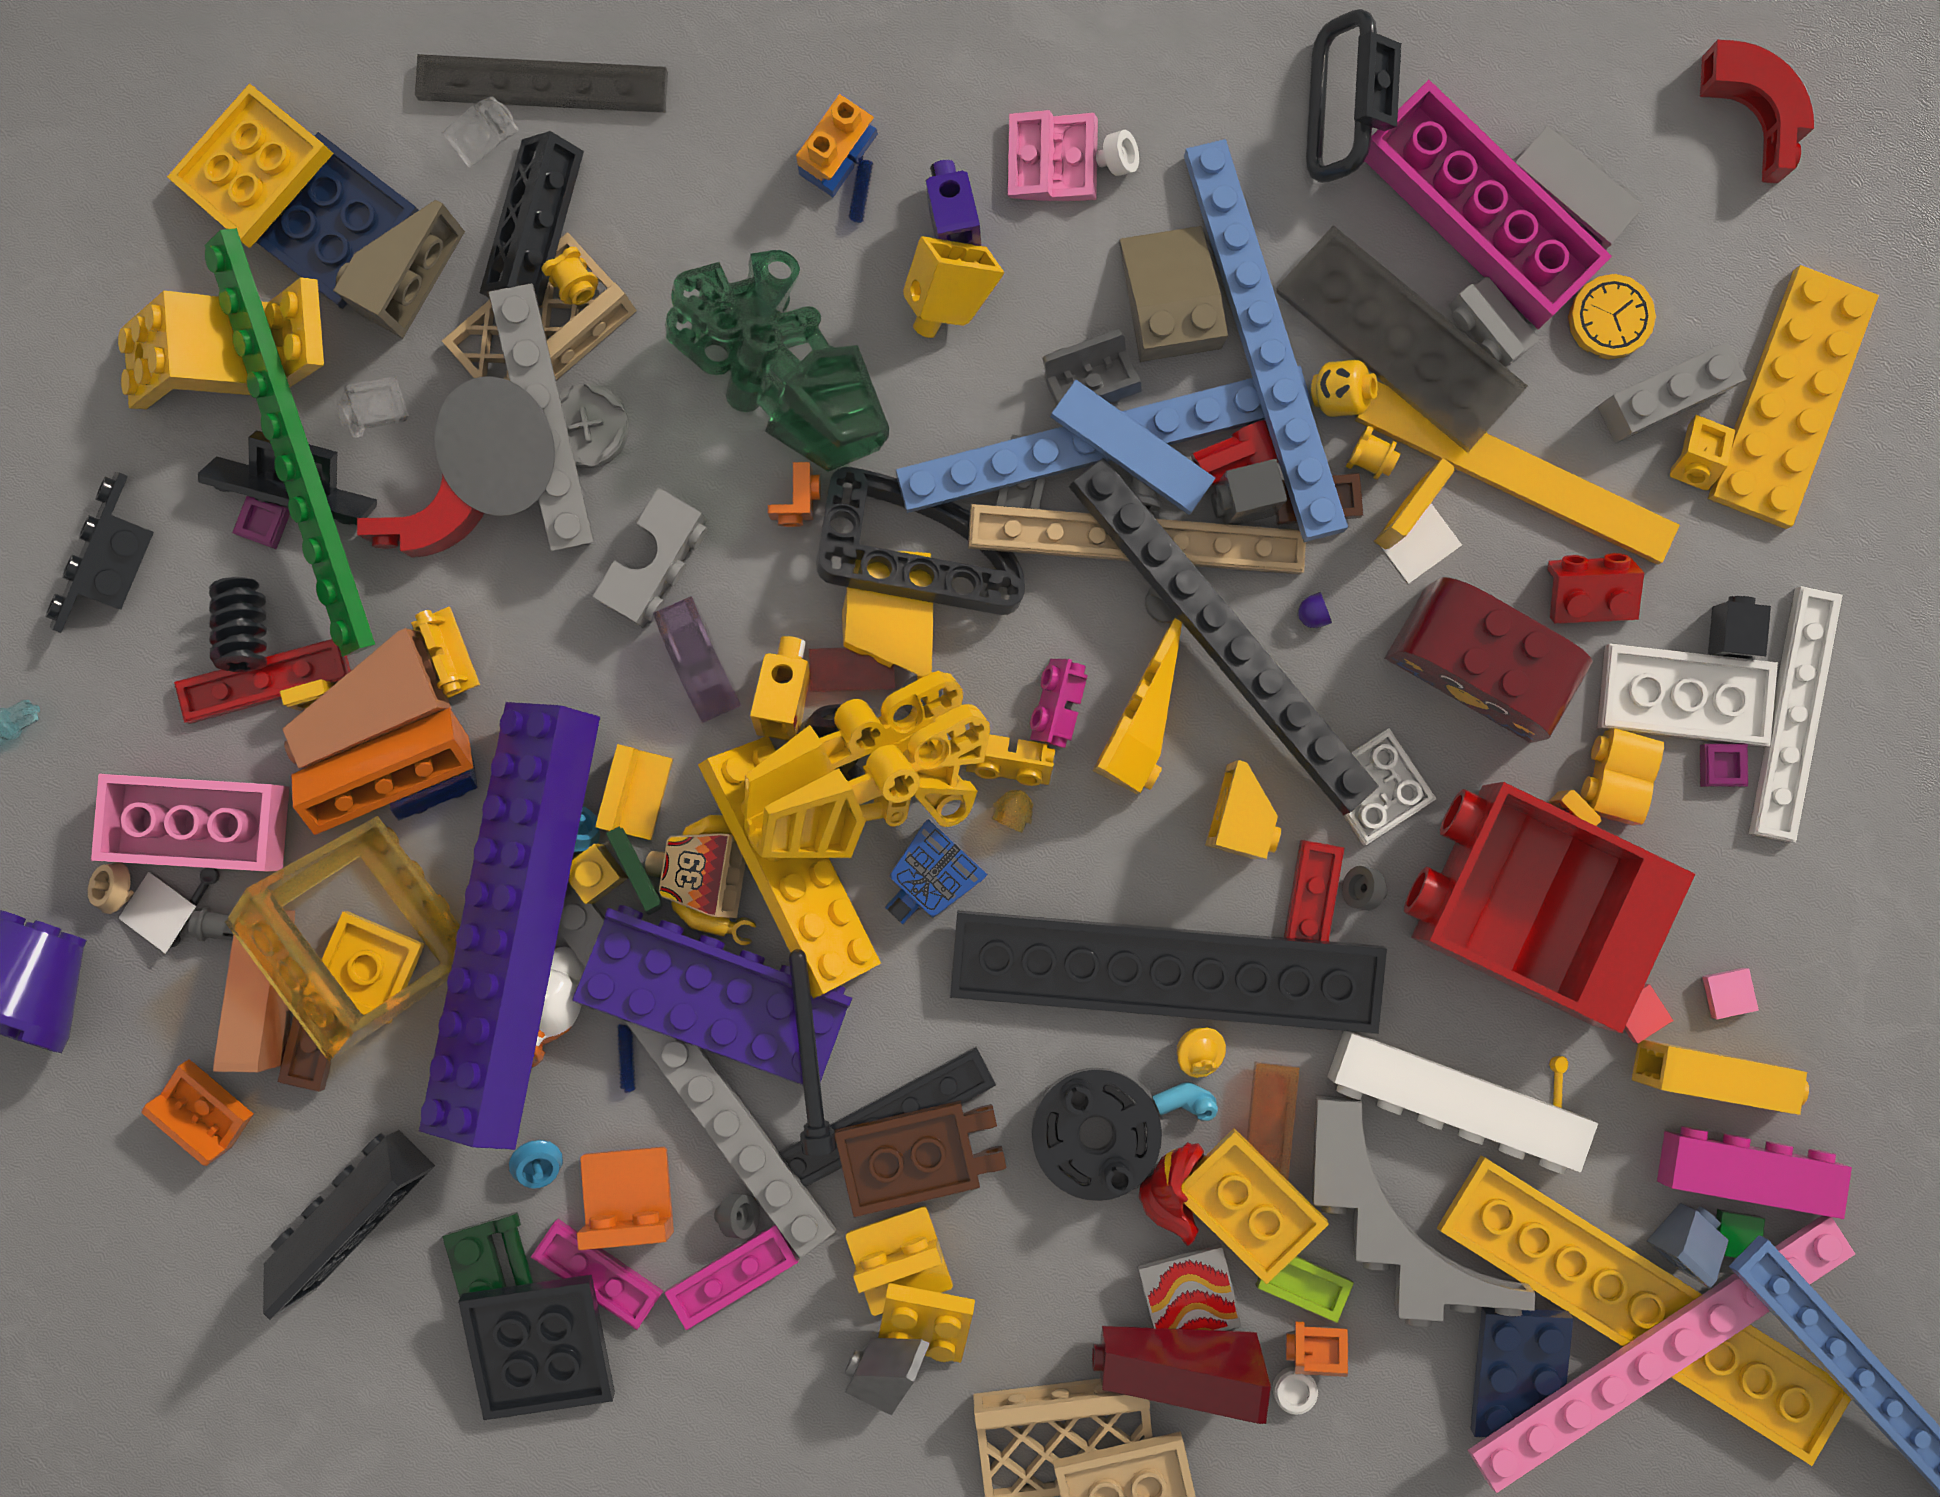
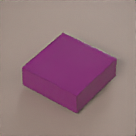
(261, 522)
(1724, 765)

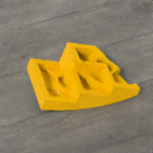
(888, 625)

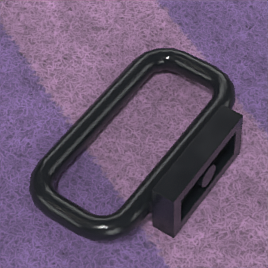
(1374, 96)

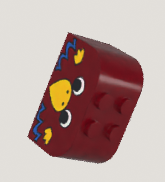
(1490, 658)

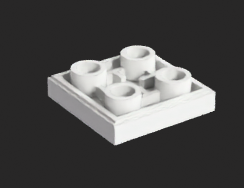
(1399, 790)

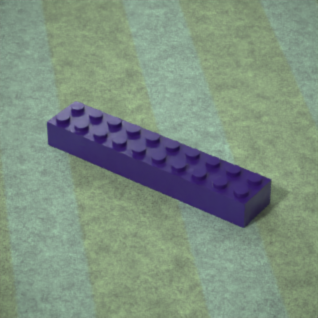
(509, 926)

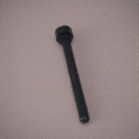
(817, 1136)

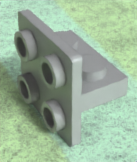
(1491, 321)

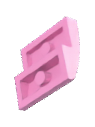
(1052, 156)

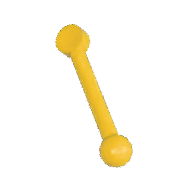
(1559, 1065)

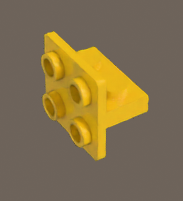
(897, 1252)

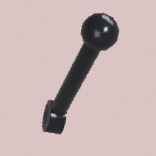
(207, 876)

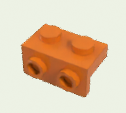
(198, 1113)

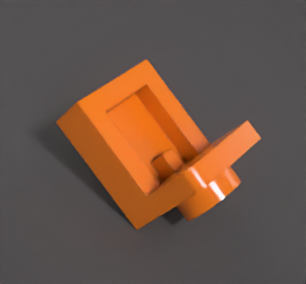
(805, 490)
(1318, 1350)

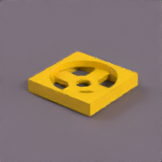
(1415, 504)

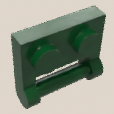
(476, 1259)

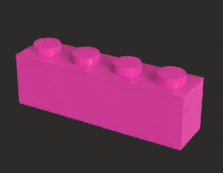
(1753, 1173)

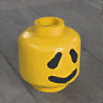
(1343, 388)

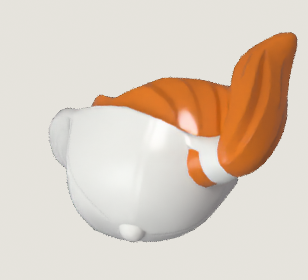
(559, 1009)

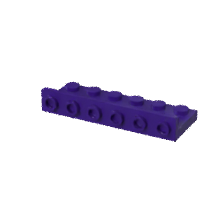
(704, 994)

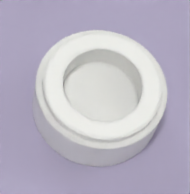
(1294, 1391)

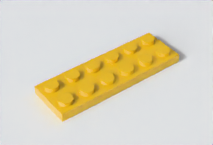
(1794, 396)
(799, 892)

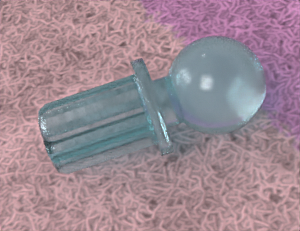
(16, 719)

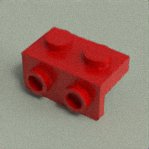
(1595, 589)

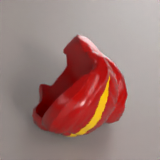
(1163, 1194)

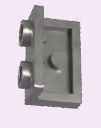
(1097, 363)

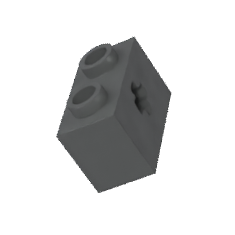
(1249, 493)

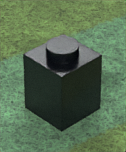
(1739, 628)

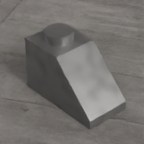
(885, 1371)

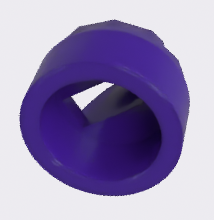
(1314, 612)

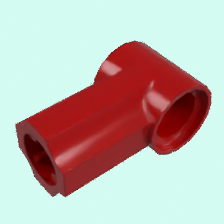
(1244, 448)

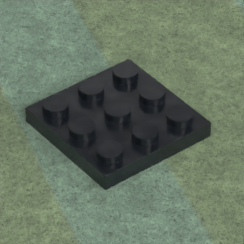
(537, 1347)

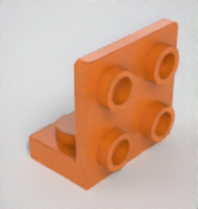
(625, 1198)

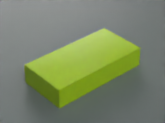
(1310, 1288)

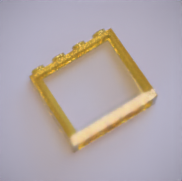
(294, 965)

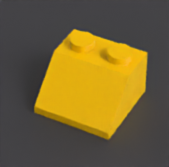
(1243, 816)

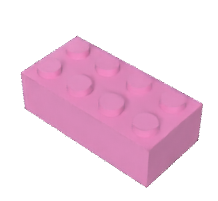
(190, 823)

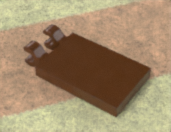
(915, 1156)

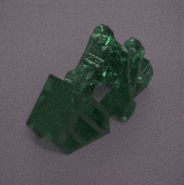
(824, 401)

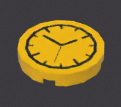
(1612, 316)

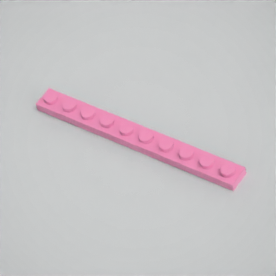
(1647, 1362)

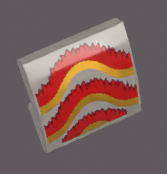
(1191, 1291)

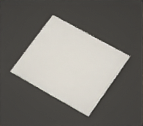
(1423, 546)
(157, 912)

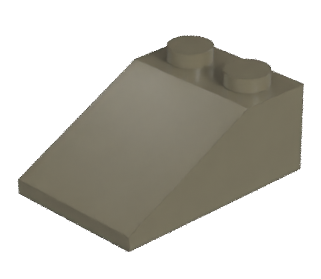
(398, 269)
(1173, 294)

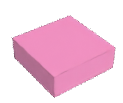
(1730, 993)

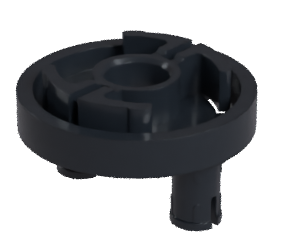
(1113, 1167)

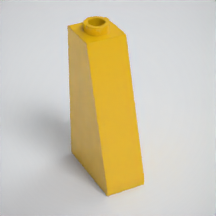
(1720, 1077)

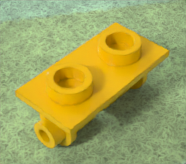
(446, 651)
(1029, 765)

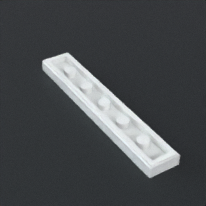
(1795, 714)

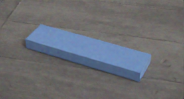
(1132, 447)

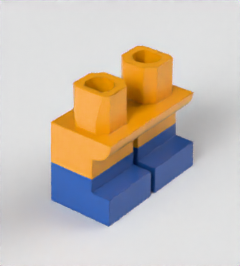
(836, 145)

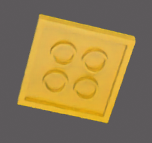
(250, 165)

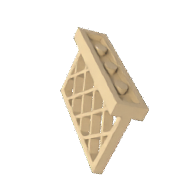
(566, 343)
(1049, 1405)

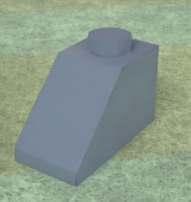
(1691, 1243)

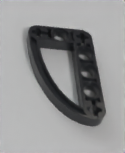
(901, 564)

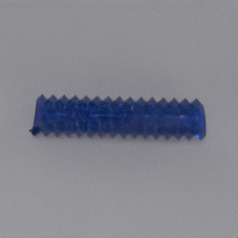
(860, 190)
(626, 1058)

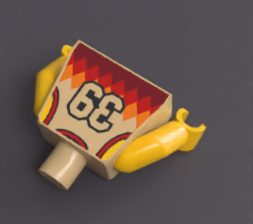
(703, 877)

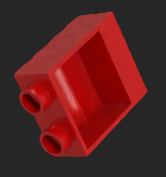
(1548, 903)

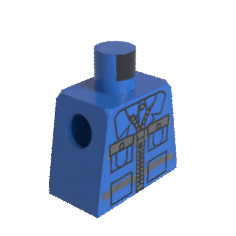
(931, 874)

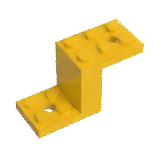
(189, 345)

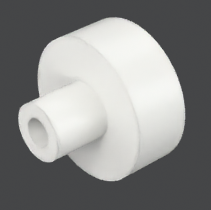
(1119, 153)

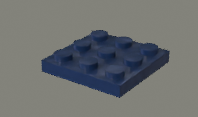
(333, 219)

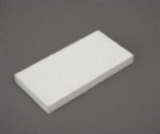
(1687, 695)

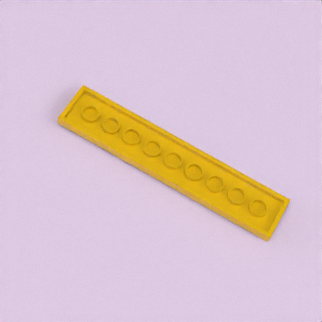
(1629, 1295)

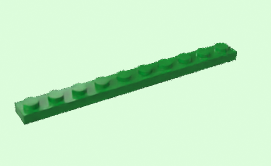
(288, 440)

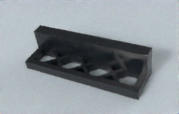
(536, 217)

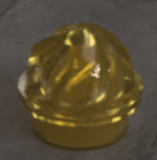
(1013, 810)

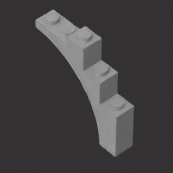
(1423, 1276)

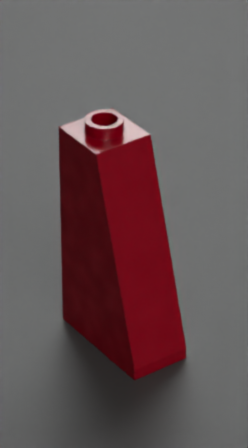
(1186, 1369)

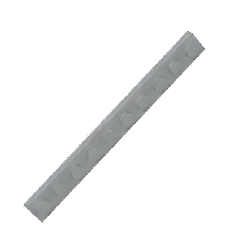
(716, 1108)

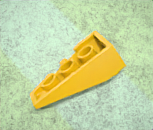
(1138, 736)

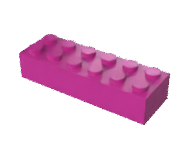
(1485, 205)

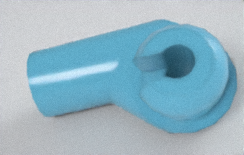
(1189, 1097)

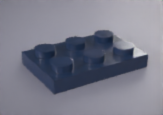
(1518, 1364)

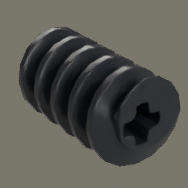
(237, 625)

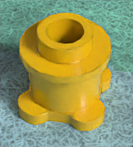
(571, 277)
(1373, 454)

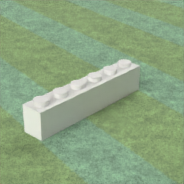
(1462, 1101)

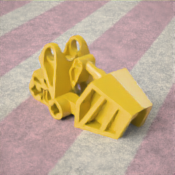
(811, 811)

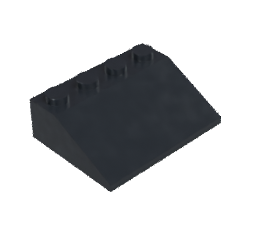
(342, 1220)

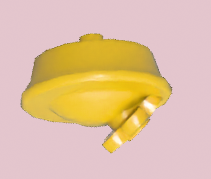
(1200, 1052)

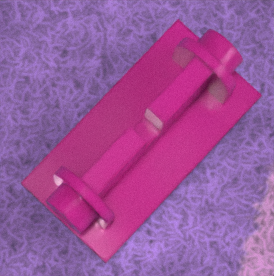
(1060, 683)

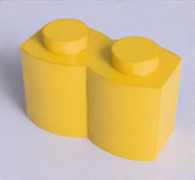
(1623, 776)

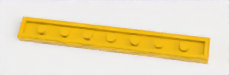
(1527, 479)

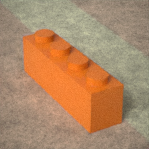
(381, 771)

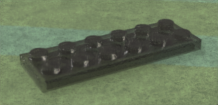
(1401, 339)

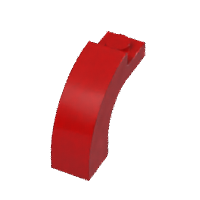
(1770, 91)
(426, 532)

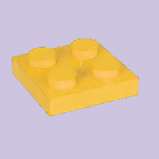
(370, 960)
(928, 1316)

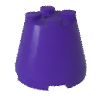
(38, 981)

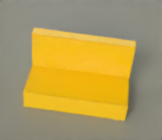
(634, 792)

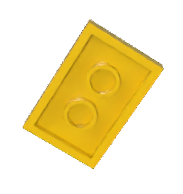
(1251, 1206)

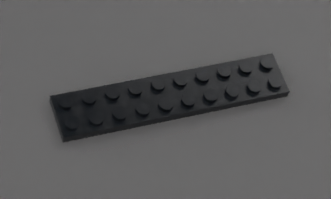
(1168, 971)

